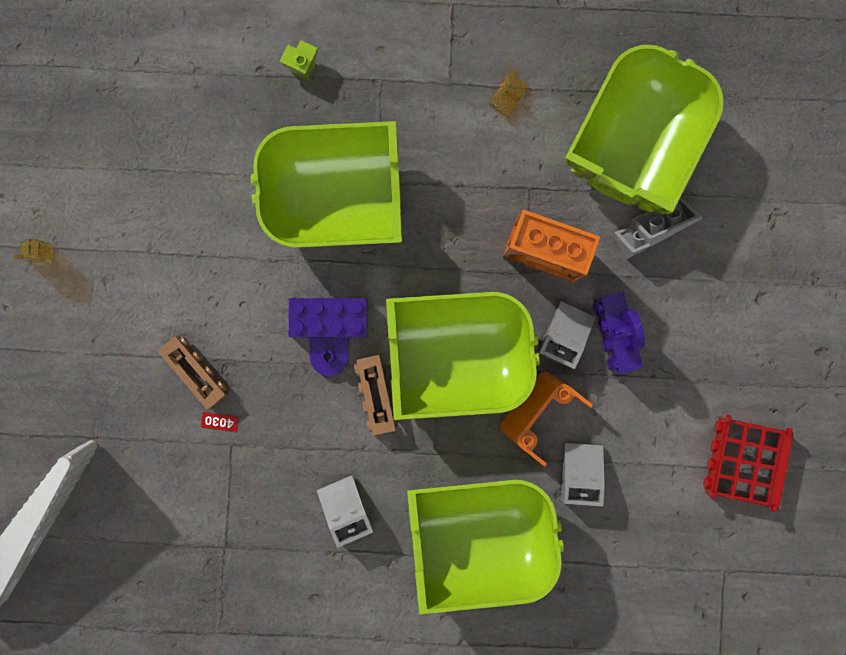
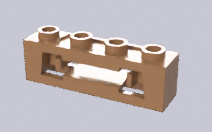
(194, 359)
(382, 425)

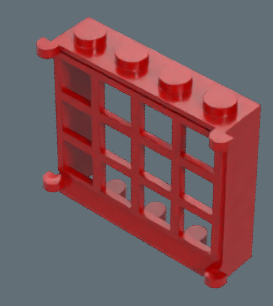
(778, 469)

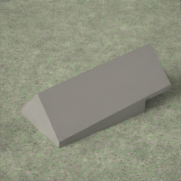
(654, 227)

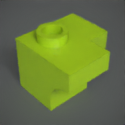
(300, 60)

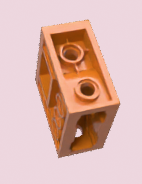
(551, 246)

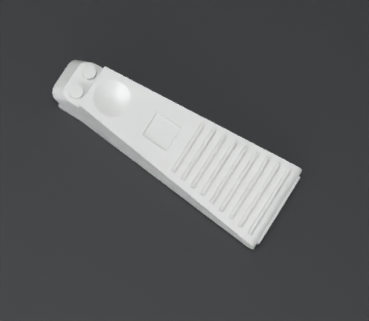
(37, 515)

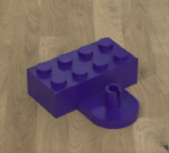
(329, 327)
(621, 332)

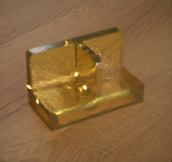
(508, 93)
(35, 252)

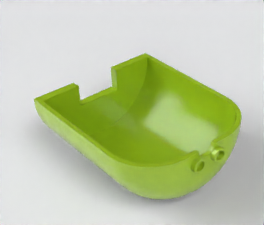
(647, 128)
(329, 185)
(460, 354)
(483, 545)

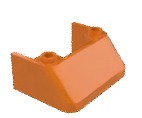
(519, 420)

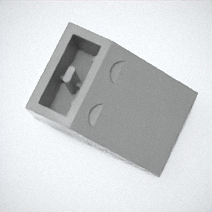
(566, 335)
(583, 475)
(345, 511)

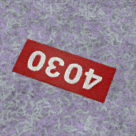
(219, 421)

